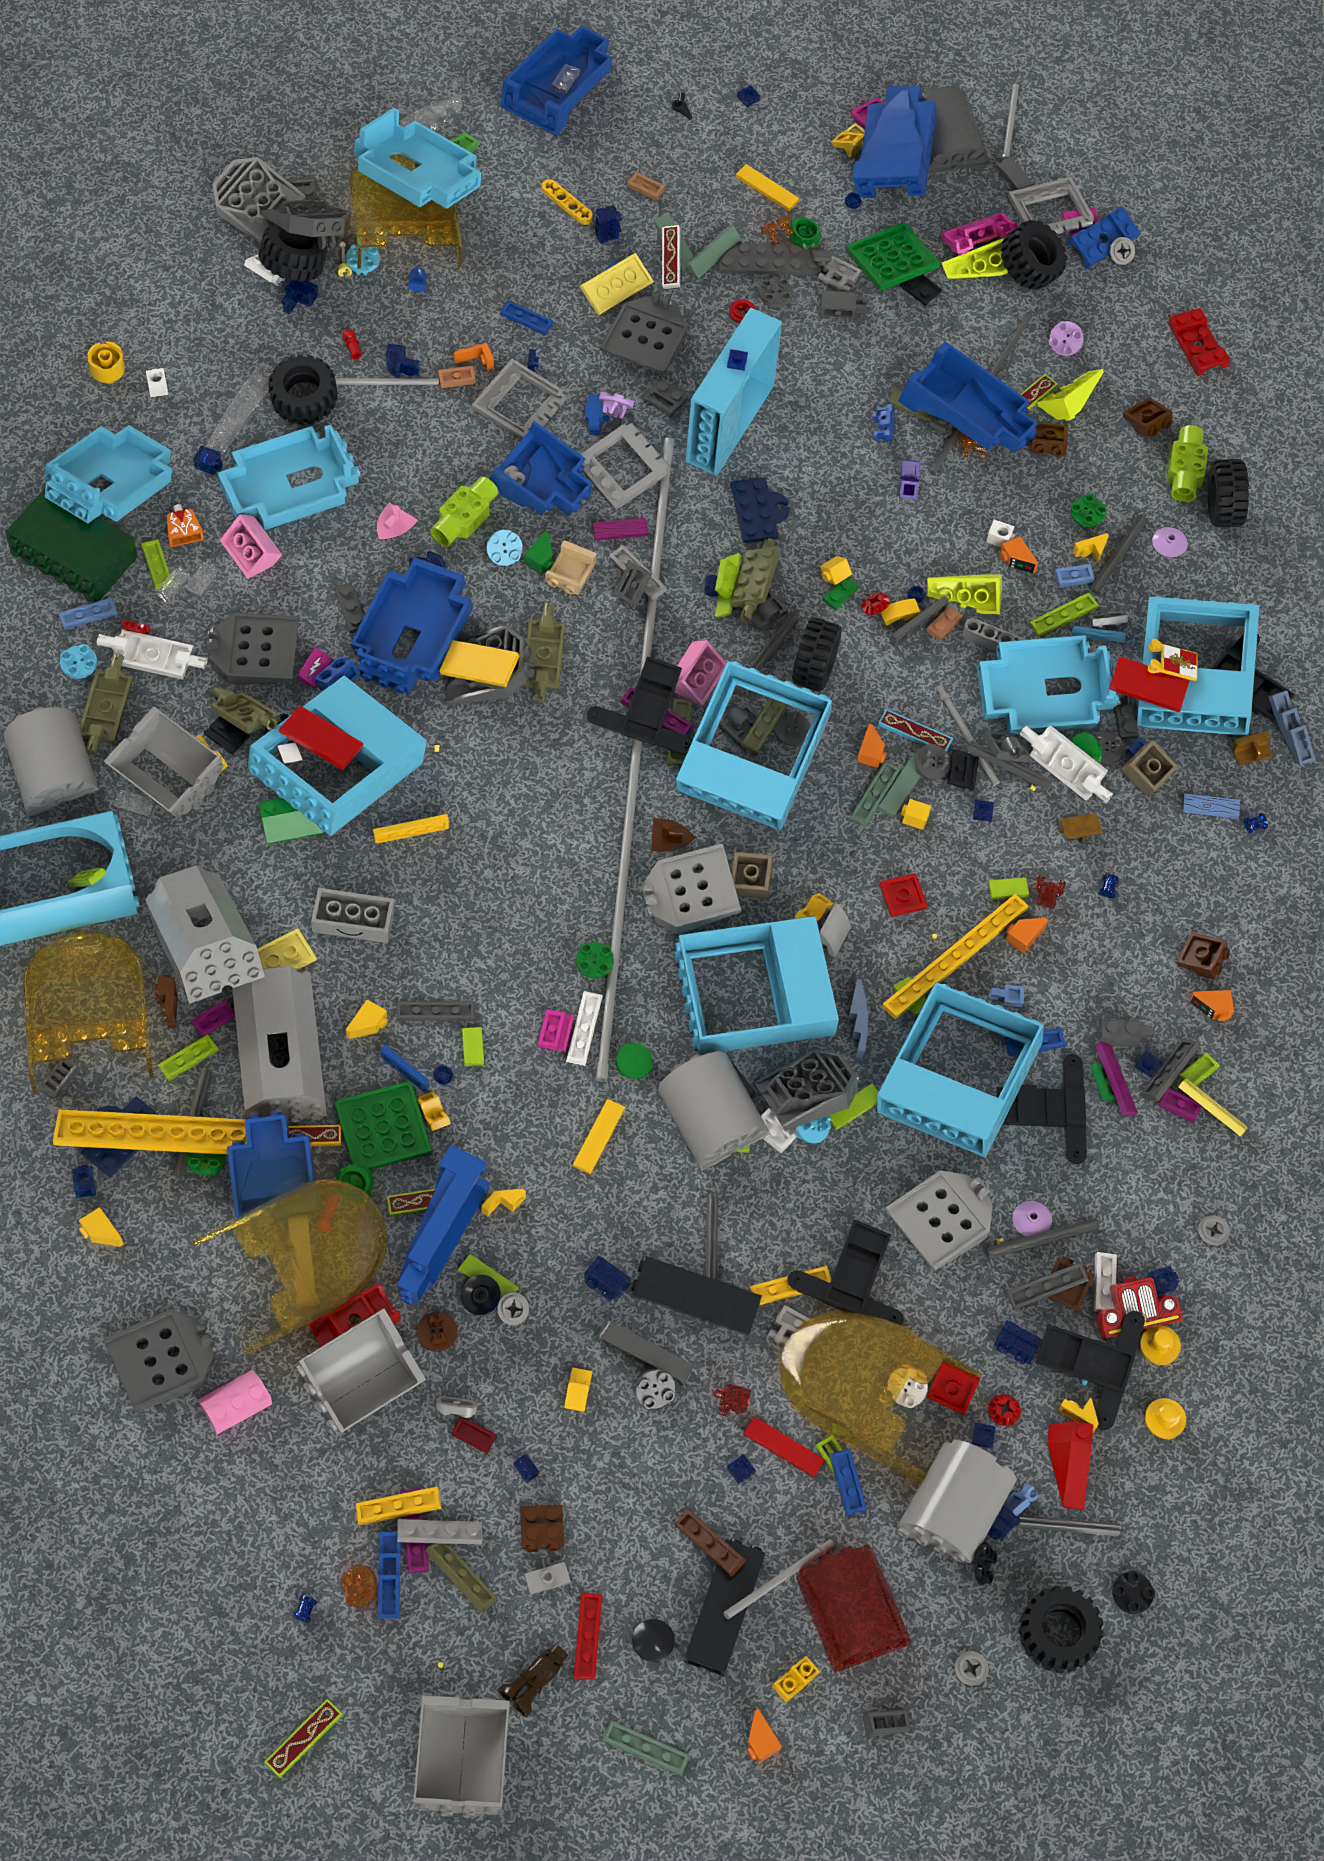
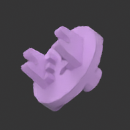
(1073, 342)
(615, 404)

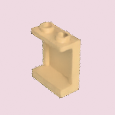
(571, 568)

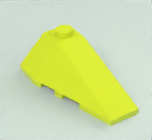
(977, 263)
(1072, 397)
(975, 591)

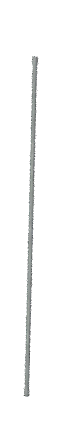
(603, 1066)

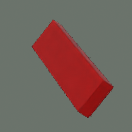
(784, 1447)
(588, 1636)

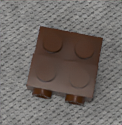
(1149, 417)
(1050, 439)
(1204, 955)
(167, 997)
(1073, 1296)
(542, 1527)

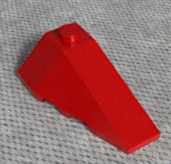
(1070, 1456)

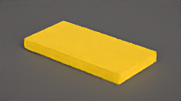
(479, 663)

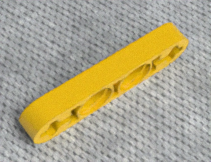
(568, 201)

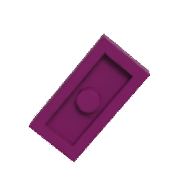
(213, 1018)
(1180, 1105)

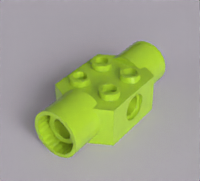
(1187, 463)
(464, 512)

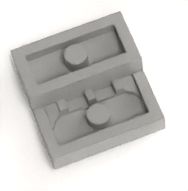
(835, 930)

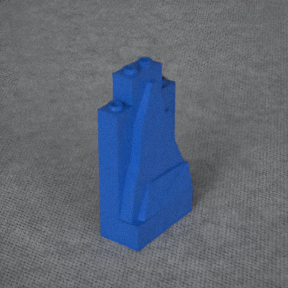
(528, 87)
(897, 143)
(970, 400)
(448, 1215)

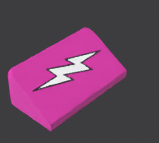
(314, 665)

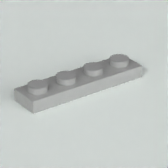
(654, 587)
(439, 1531)

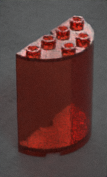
(852, 1607)

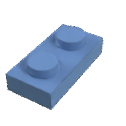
(1074, 575)

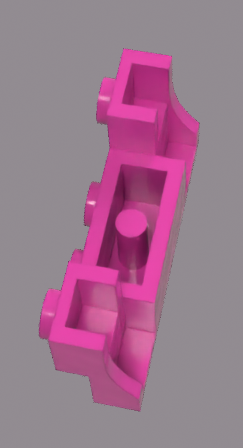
(983, 230)

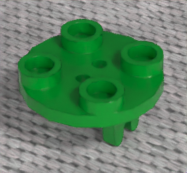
(1093, 506)
(585, 959)
(205, 1163)

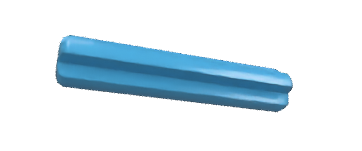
(1099, 634)

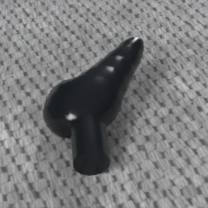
(681, 106)

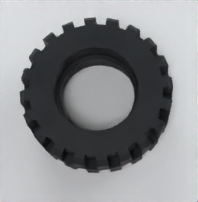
(1045, 246)
(291, 254)
(303, 408)
(1228, 493)
(816, 654)
(1042, 1648)

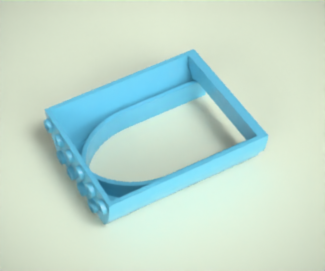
(101, 902)

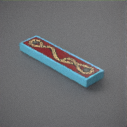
(913, 730)

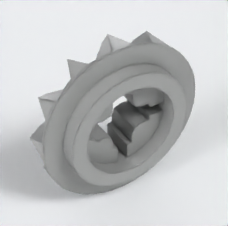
(1125, 257)
(1222, 1228)
(519, 1302)
(973, 1659)

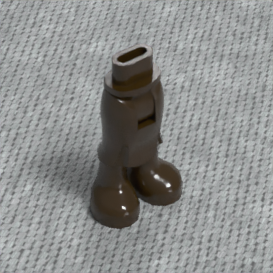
(535, 1677)

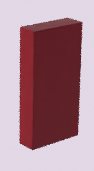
(473, 1435)

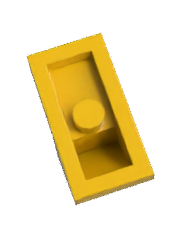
(849, 141)
(1093, 545)
(578, 1389)
(1075, 1413)

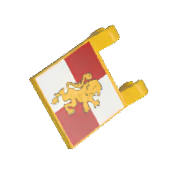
(1173, 661)

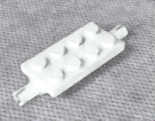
(153, 653)
(1067, 763)

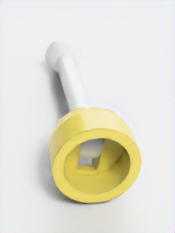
(342, 267)

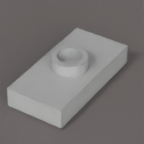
(547, 1578)

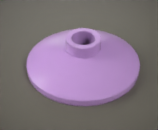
(1169, 547)
(1028, 1226)

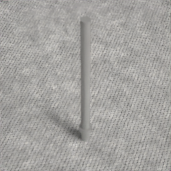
(1010, 123)
(387, 381)
(964, 729)
(820, 1550)

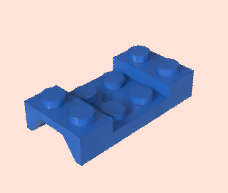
(1113, 226)

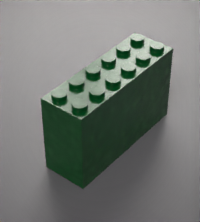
(72, 551)

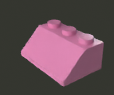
(250, 546)
(700, 671)
(235, 1401)

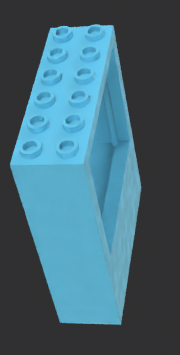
(732, 397)
(1218, 698)
(388, 750)
(738, 783)
(795, 976)
(942, 1104)

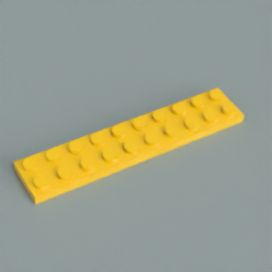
(147, 1131)

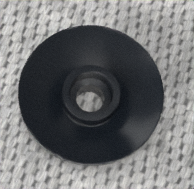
(473, 1288)

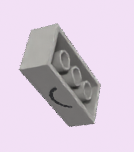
(353, 915)

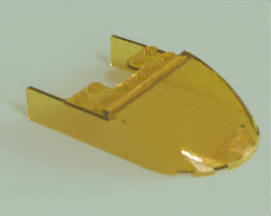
(383, 213)
(83, 992)
(323, 1244)
(848, 1374)

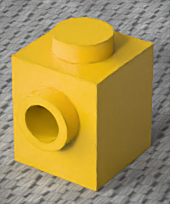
(835, 570)
(915, 814)

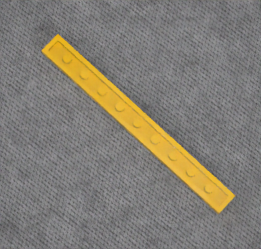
(955, 956)

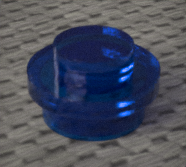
(853, 200)
(916, 593)
(443, 1075)

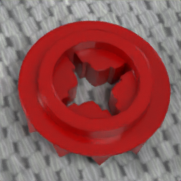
(737, 306)
(880, 600)
(135, 627)
(1009, 1417)

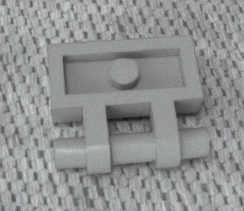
(842, 270)
(788, 1321)

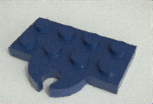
(758, 509)
(111, 1159)

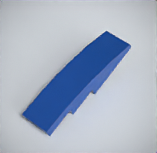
(389, 1576)

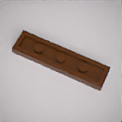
(710, 1542)

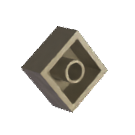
(1149, 767)
(752, 874)

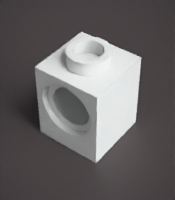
(156, 382)
(997, 529)

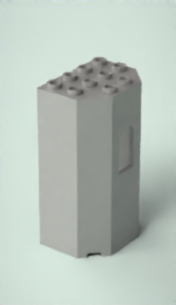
(208, 955)
(274, 1006)

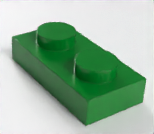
(840, 593)
(1105, 1090)

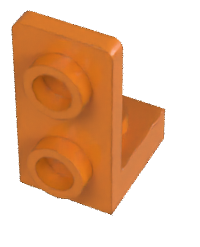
(478, 351)

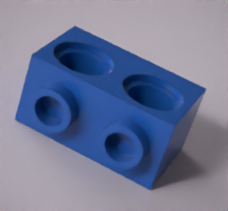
(336, 670)

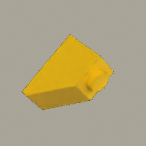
(367, 1020)
(99, 1229)

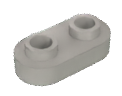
(459, 1406)

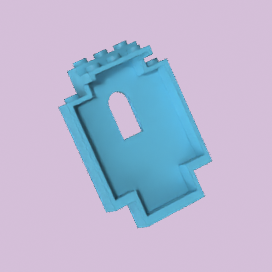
(445, 169)
(126, 459)
(260, 483)
(1016, 686)

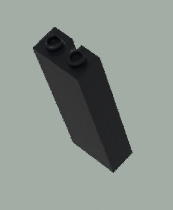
(696, 1295)
(714, 1634)

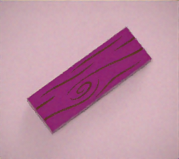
(620, 529)

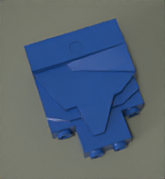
(550, 474)
(268, 1162)

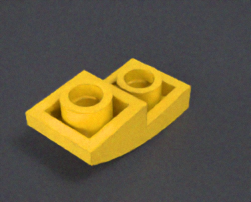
(903, 609)
(795, 1679)

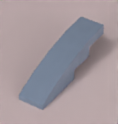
(1291, 728)
(860, 1015)

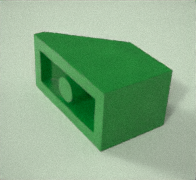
(540, 554)

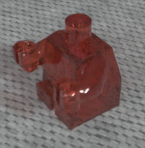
(1048, 892)
(733, 1398)

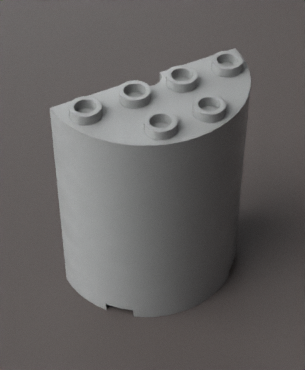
(178, 751)
(48, 758)
(711, 1108)
(351, 1362)
(957, 1500)
(441, 1755)

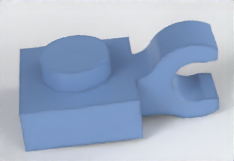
(1011, 995)
(1019, 1501)

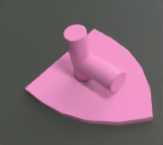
(394, 522)

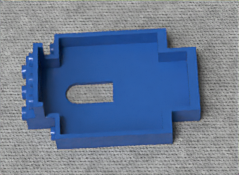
(423, 601)

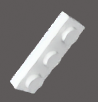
(1104, 1277)

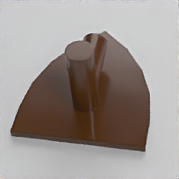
(669, 835)

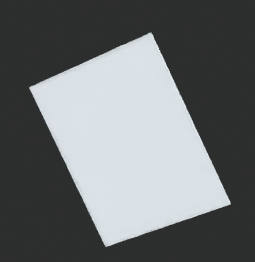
(289, 752)

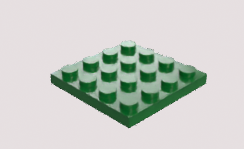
(892, 256)
(383, 1126)

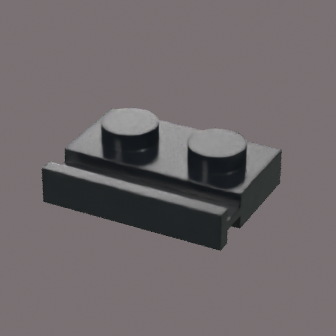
(921, 289)
(226, 735)
(963, 770)

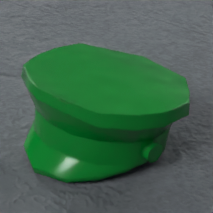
(805, 233)
(1089, 745)
(634, 1061)
(358, 1176)

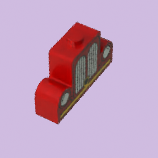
(1137, 1296)

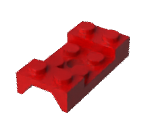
(1193, 327)
(362, 1306)

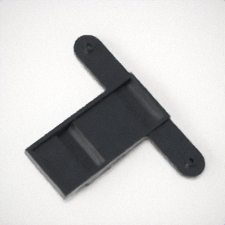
(1262, 686)
(647, 709)
(1055, 1108)
(852, 1275)
(1095, 1361)

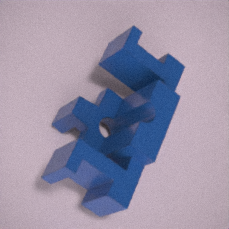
(594, 413)
(889, 422)

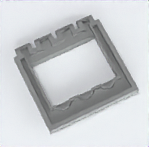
(1051, 190)
(503, 383)
(602, 479)

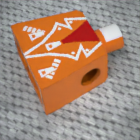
(183, 527)

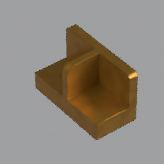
(1252, 748)
(1080, 826)

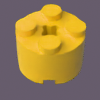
(106, 362)

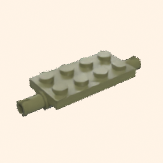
(755, 578)
(546, 643)
(105, 705)
(243, 711)

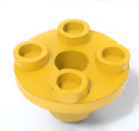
(1160, 1345)
(1165, 1418)

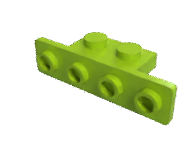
(726, 582)

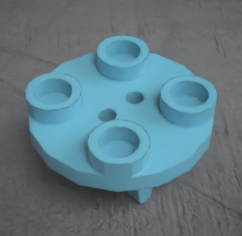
(369, 259)
(513, 547)
(73, 664)
(817, 1134)

